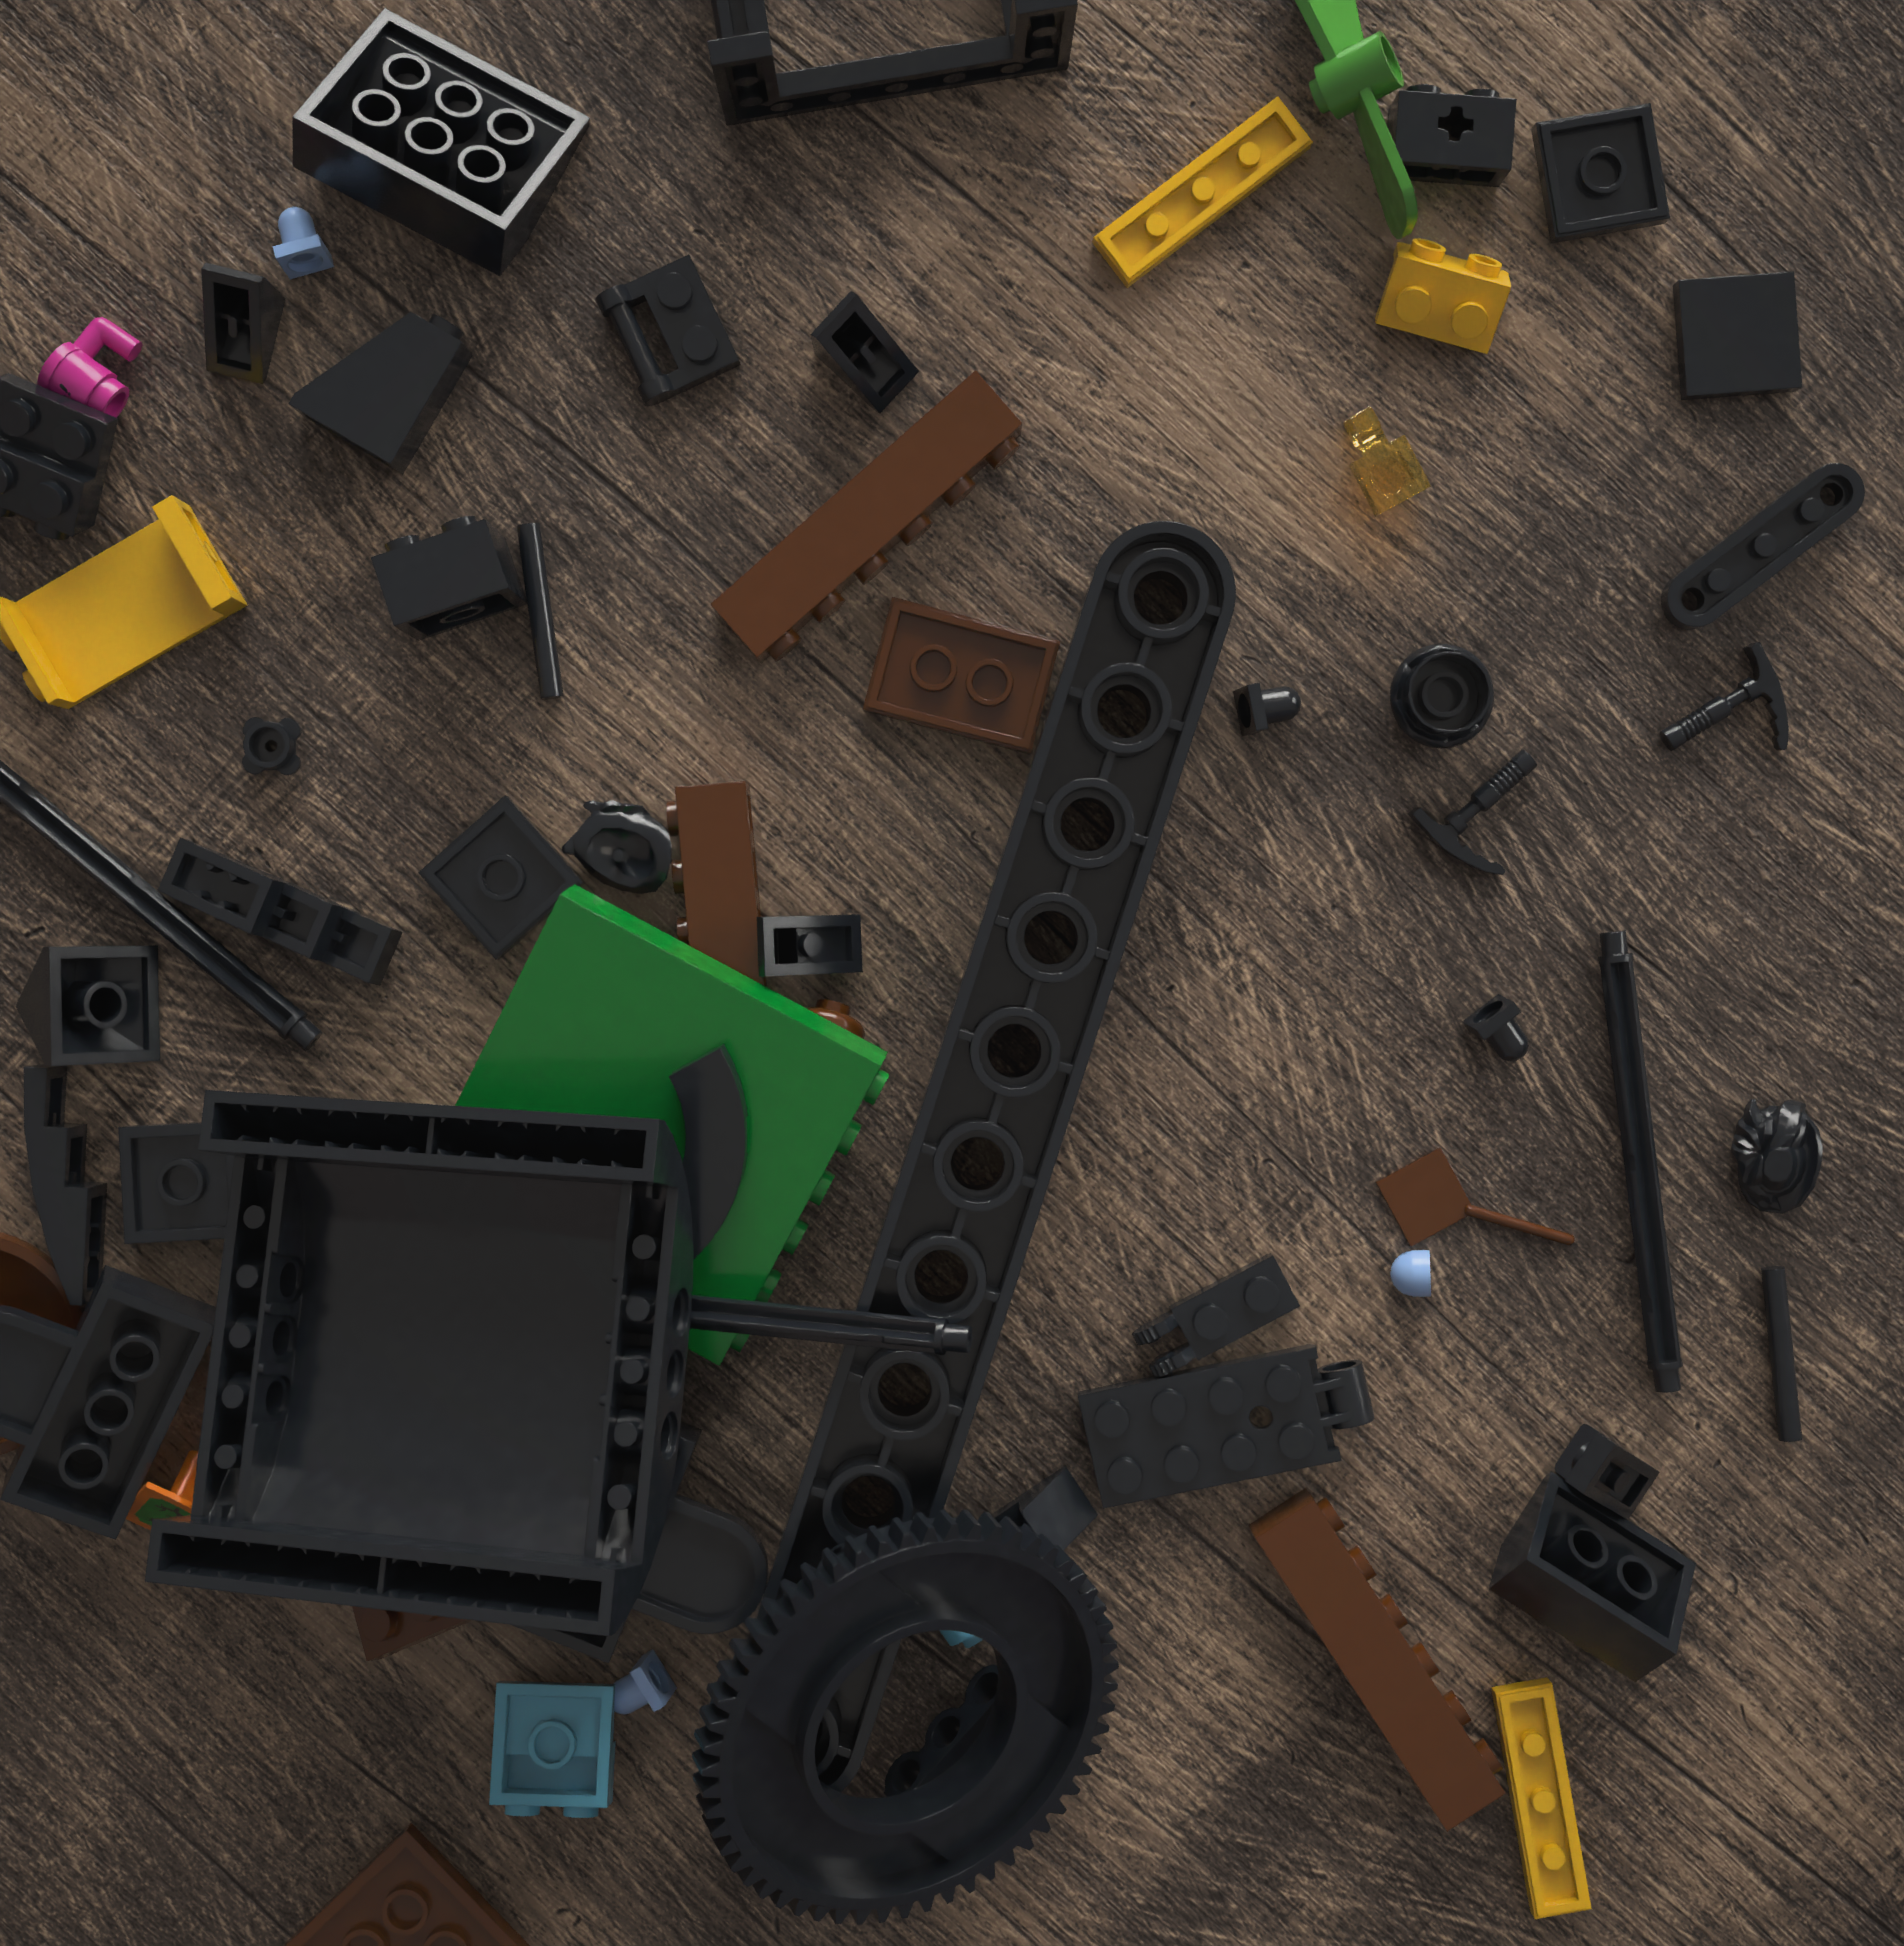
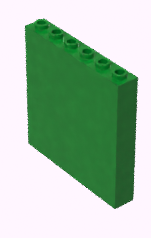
(624, 1005)

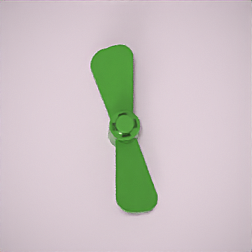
(1350, 82)

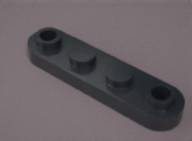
(1763, 546)

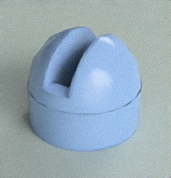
(1412, 1273)

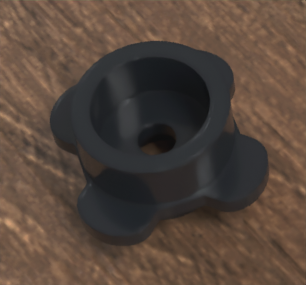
(259, 734)

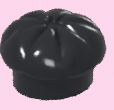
(1441, 696)

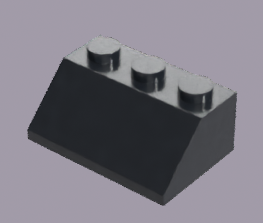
(1595, 1579)

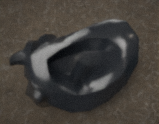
(622, 847)
(1777, 1155)

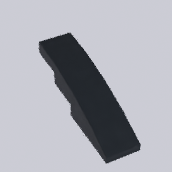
(280, 911)
(67, 1206)

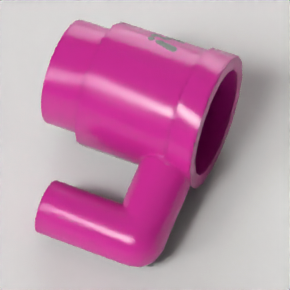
(78, 376)

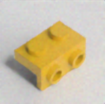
(1444, 295)

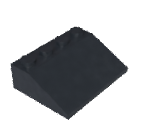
(437, 140)

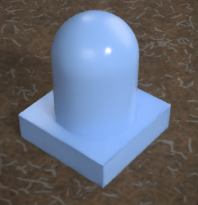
(301, 248)
(644, 1685)

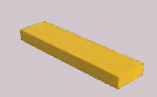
(1202, 192)
(1541, 1798)

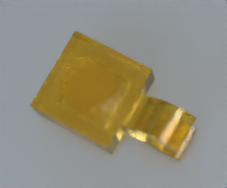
(1388, 469)

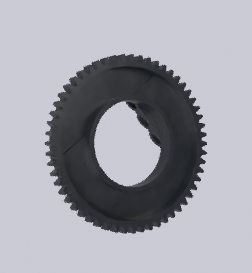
(984, 1766)

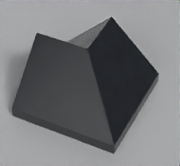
(93, 1005)

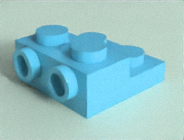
(553, 1747)

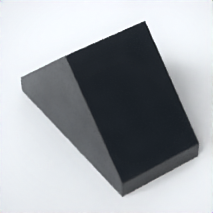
(239, 322)
(862, 353)

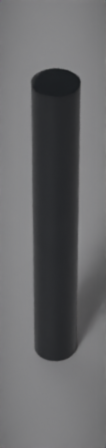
(540, 611)
(1781, 1353)

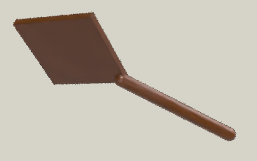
(1430, 1198)

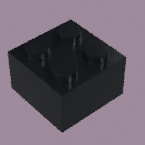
(448, 578)

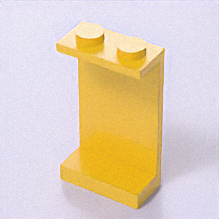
(120, 608)

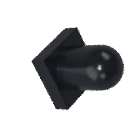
(1262, 707)
(1497, 1025)

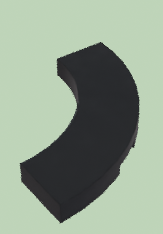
(715, 1139)

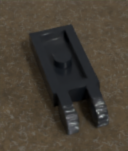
(1220, 1313)

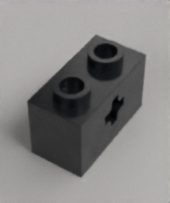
(1477, 119)

